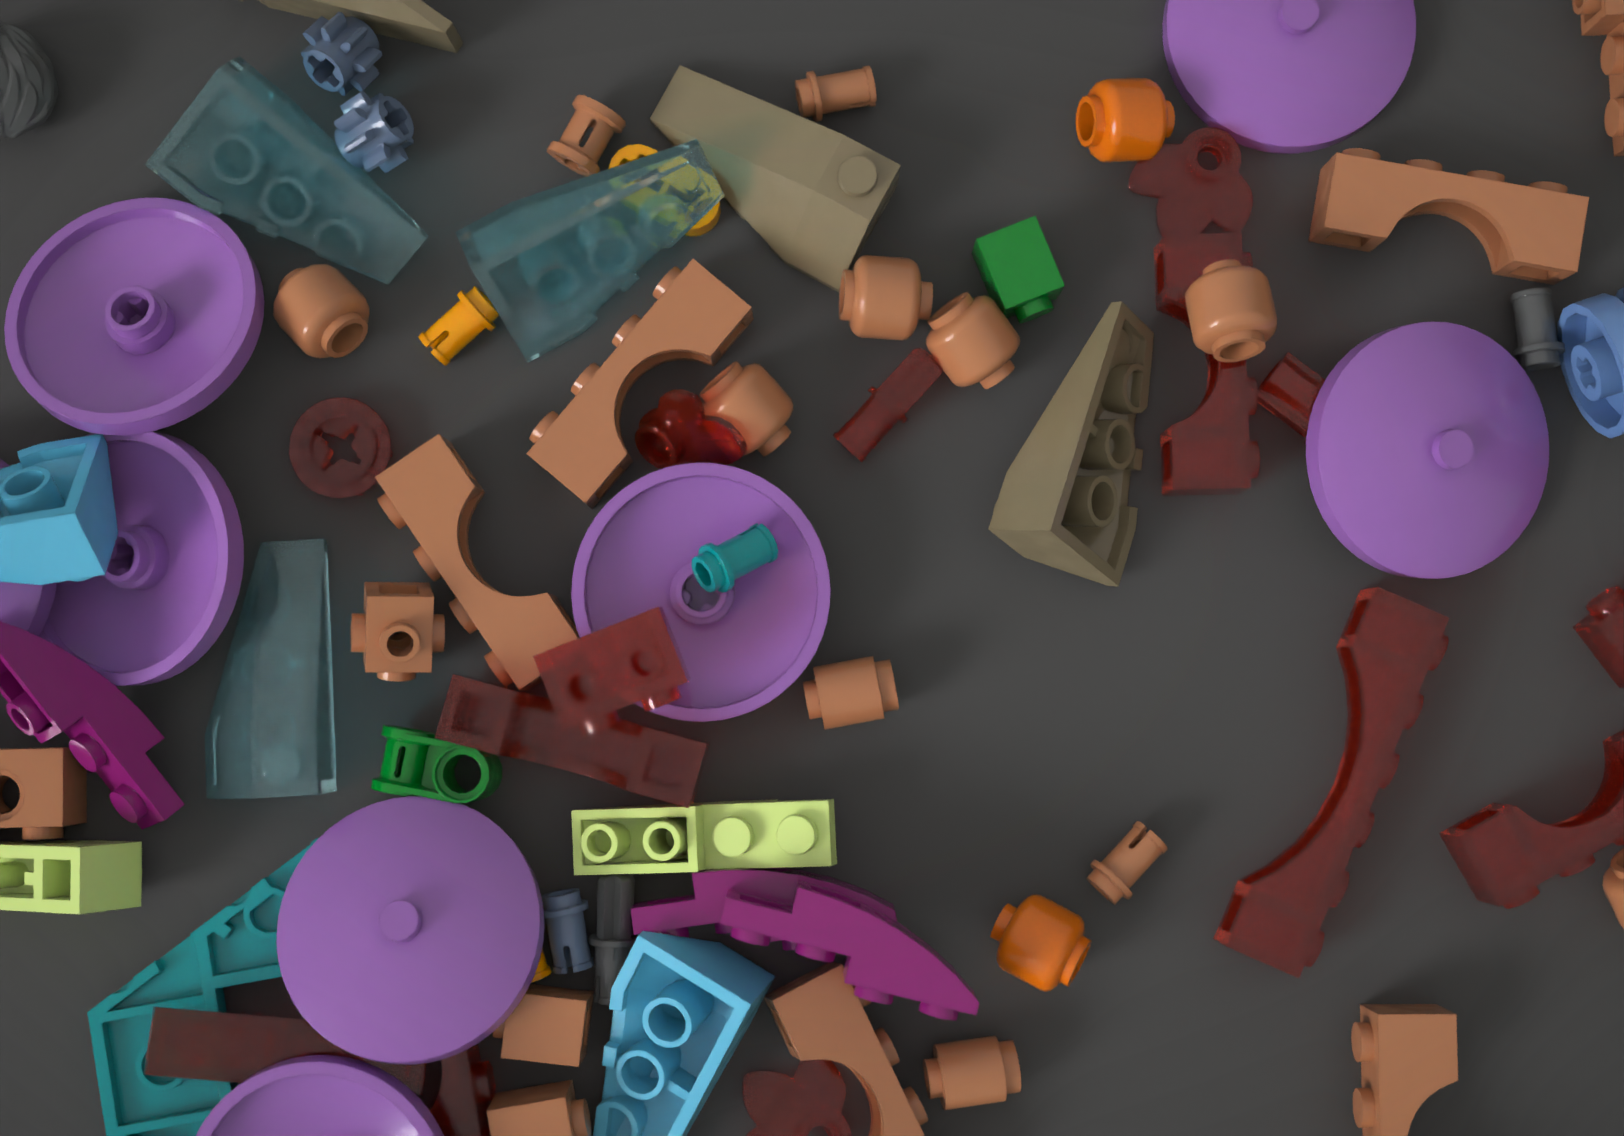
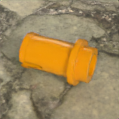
(460, 325)

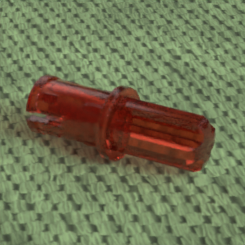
(889, 403)

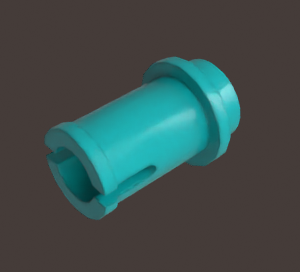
(720, 565)

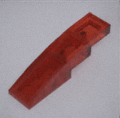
(239, 1044)

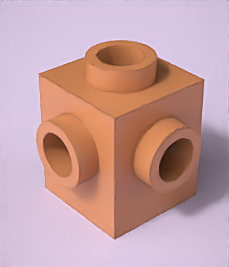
(392, 609)

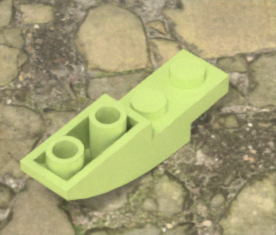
(704, 837)

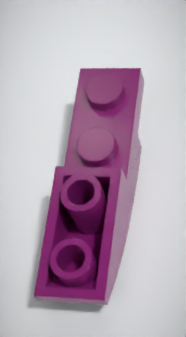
(108, 733)
(706, 905)
(880, 952)

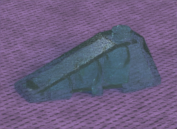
(267, 163)
(575, 245)
(275, 695)

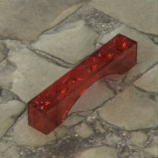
(1384, 662)

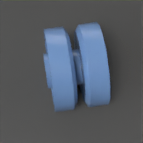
(1595, 359)

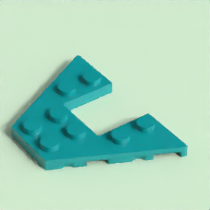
(223, 952)

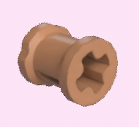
(587, 114)

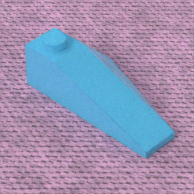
(57, 512)
(673, 1032)

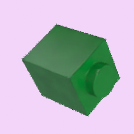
(1019, 270)

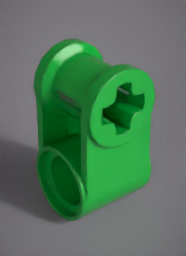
(425, 767)

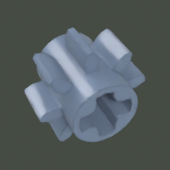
(341, 53)
(374, 132)

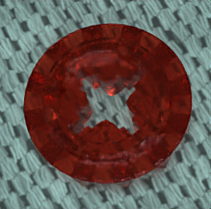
(311, 453)

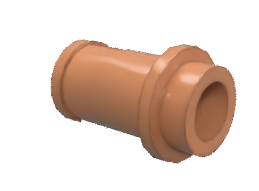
(835, 92)
(1126, 863)

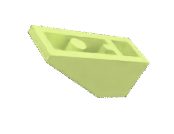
(70, 876)

